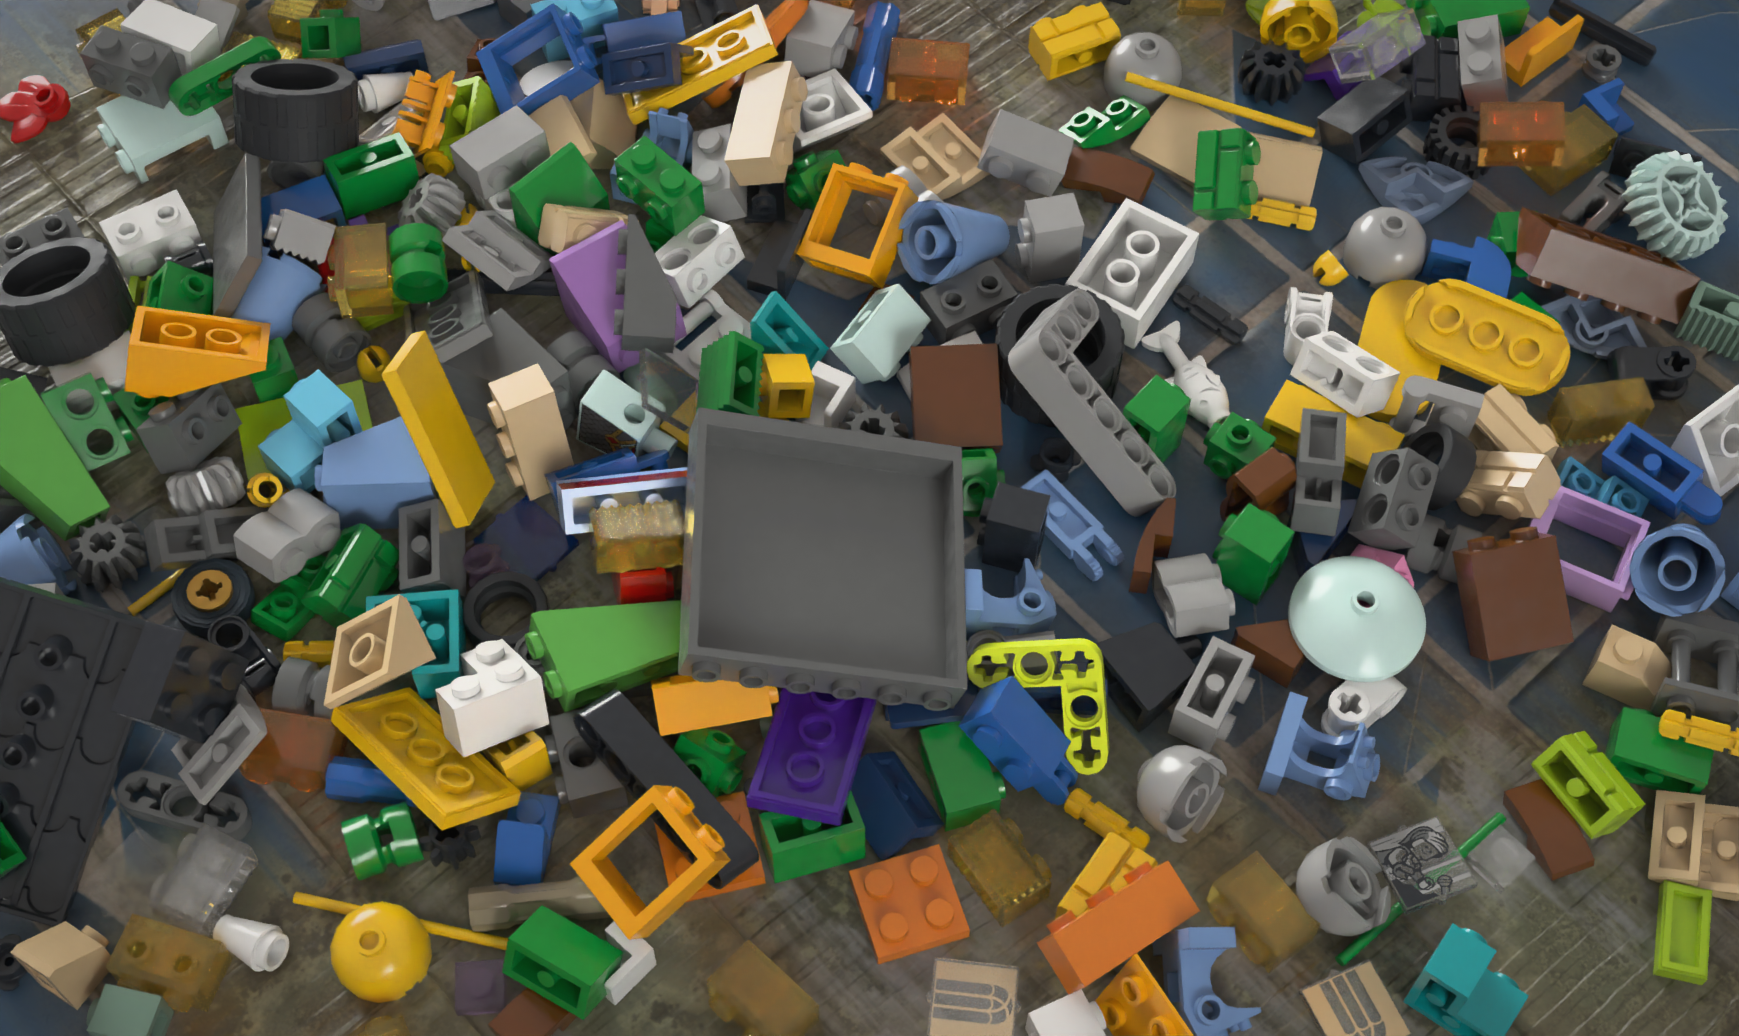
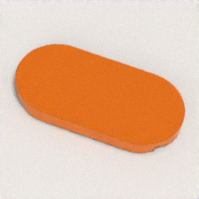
(779, 24)

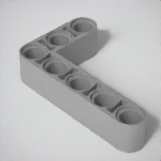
(1081, 408)

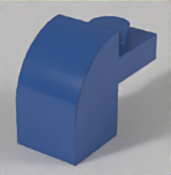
(1481, 265)

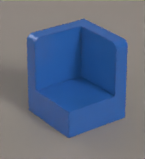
(1604, 104)

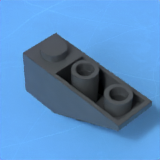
(649, 300)

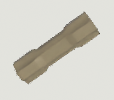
(508, 905)

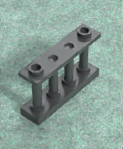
(1706, 640)

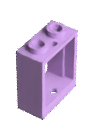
(1605, 523)

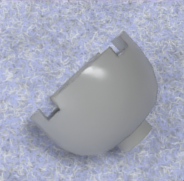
(1146, 56)
(1385, 246)
(1179, 790)
(1341, 888)

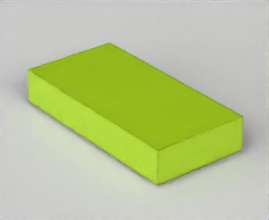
(1683, 932)

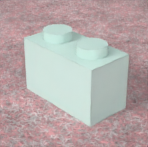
(881, 335)

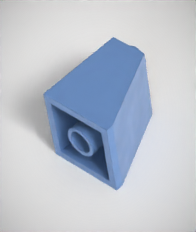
(374, 476)

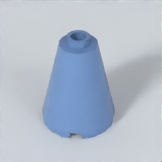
(948, 240)
(278, 292)
(33, 556)
(1677, 570)

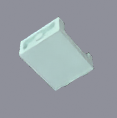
(149, 132)

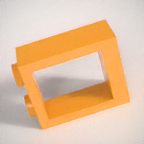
(827, 215)
(693, 705)
(614, 891)

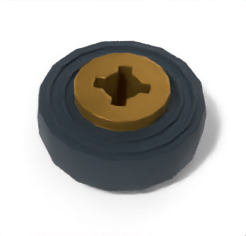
(190, 592)

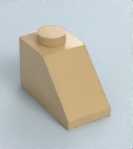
(1628, 668)
(66, 961)

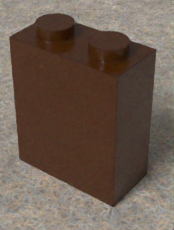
(956, 395)
(1512, 594)

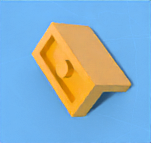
(1540, 48)

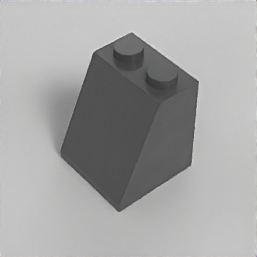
(499, 356)

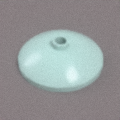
(1353, 639)

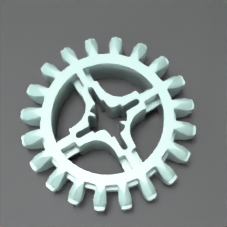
(1675, 206)

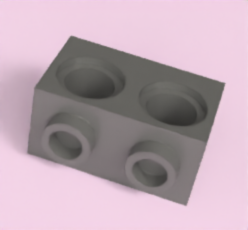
(1394, 499)

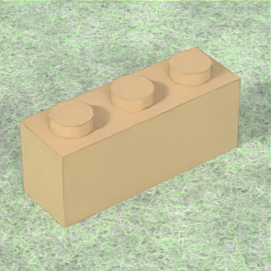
(766, 124)
(530, 428)

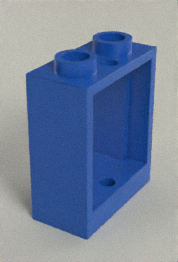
(501, 55)

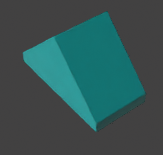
(784, 331)

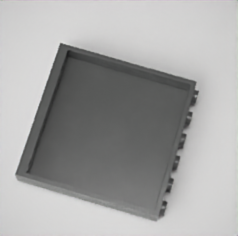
(823, 561)

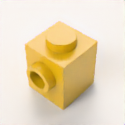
(786, 386)

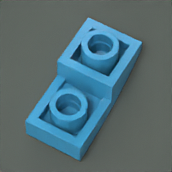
(1611, 492)

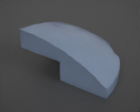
(1414, 186)
(1593, 326)

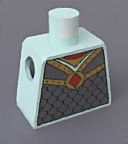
(614, 419)

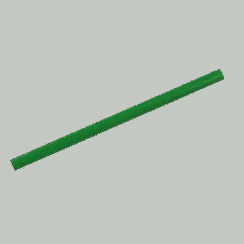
(1396, 910)

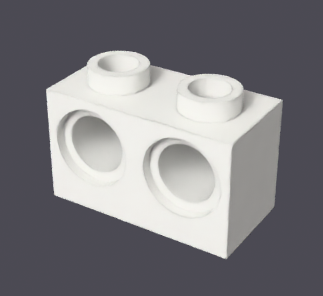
(699, 258)
(1345, 373)

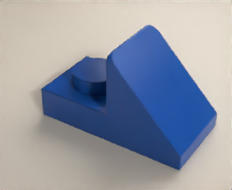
(526, 840)

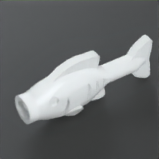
(1207, 393)

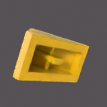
(521, 760)

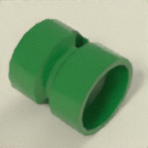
(418, 263)
(366, 846)

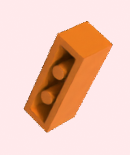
(1116, 925)

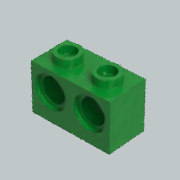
(79, 425)

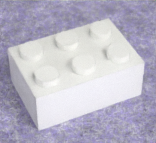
(1136, 265)

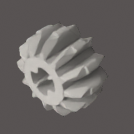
(433, 202)
(208, 486)

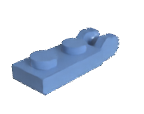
(1074, 527)

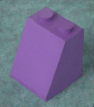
(588, 289)

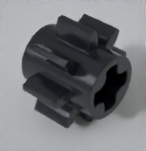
(450, 850)

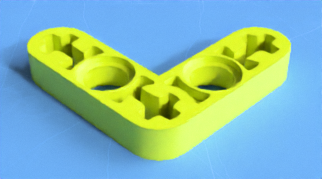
(1072, 685)

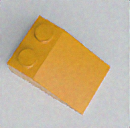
(189, 351)

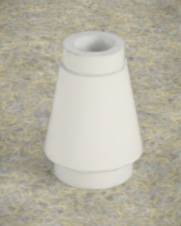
(382, 90)
(253, 942)

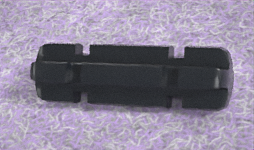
(1210, 314)

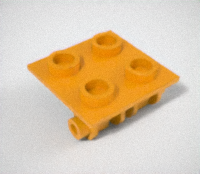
(436, 97)
(1138, 1006)

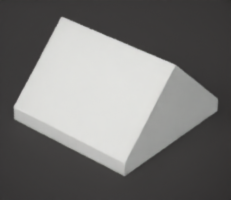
(829, 110)
(1713, 442)

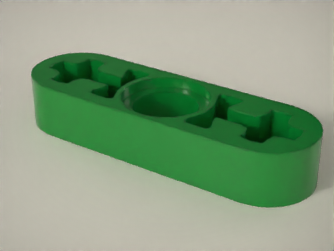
(195, 81)

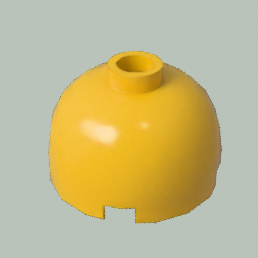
(1302, 24)
(380, 951)

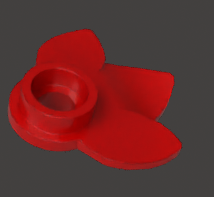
(34, 107)

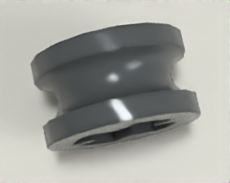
(1601, 64)

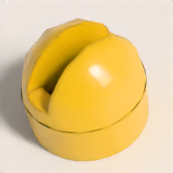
(1331, 266)
(366, 367)

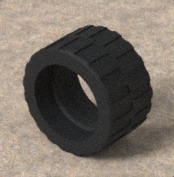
(295, 110)
(63, 301)
(1102, 342)

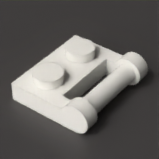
(727, 320)

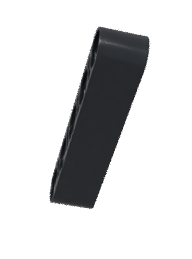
(644, 759)

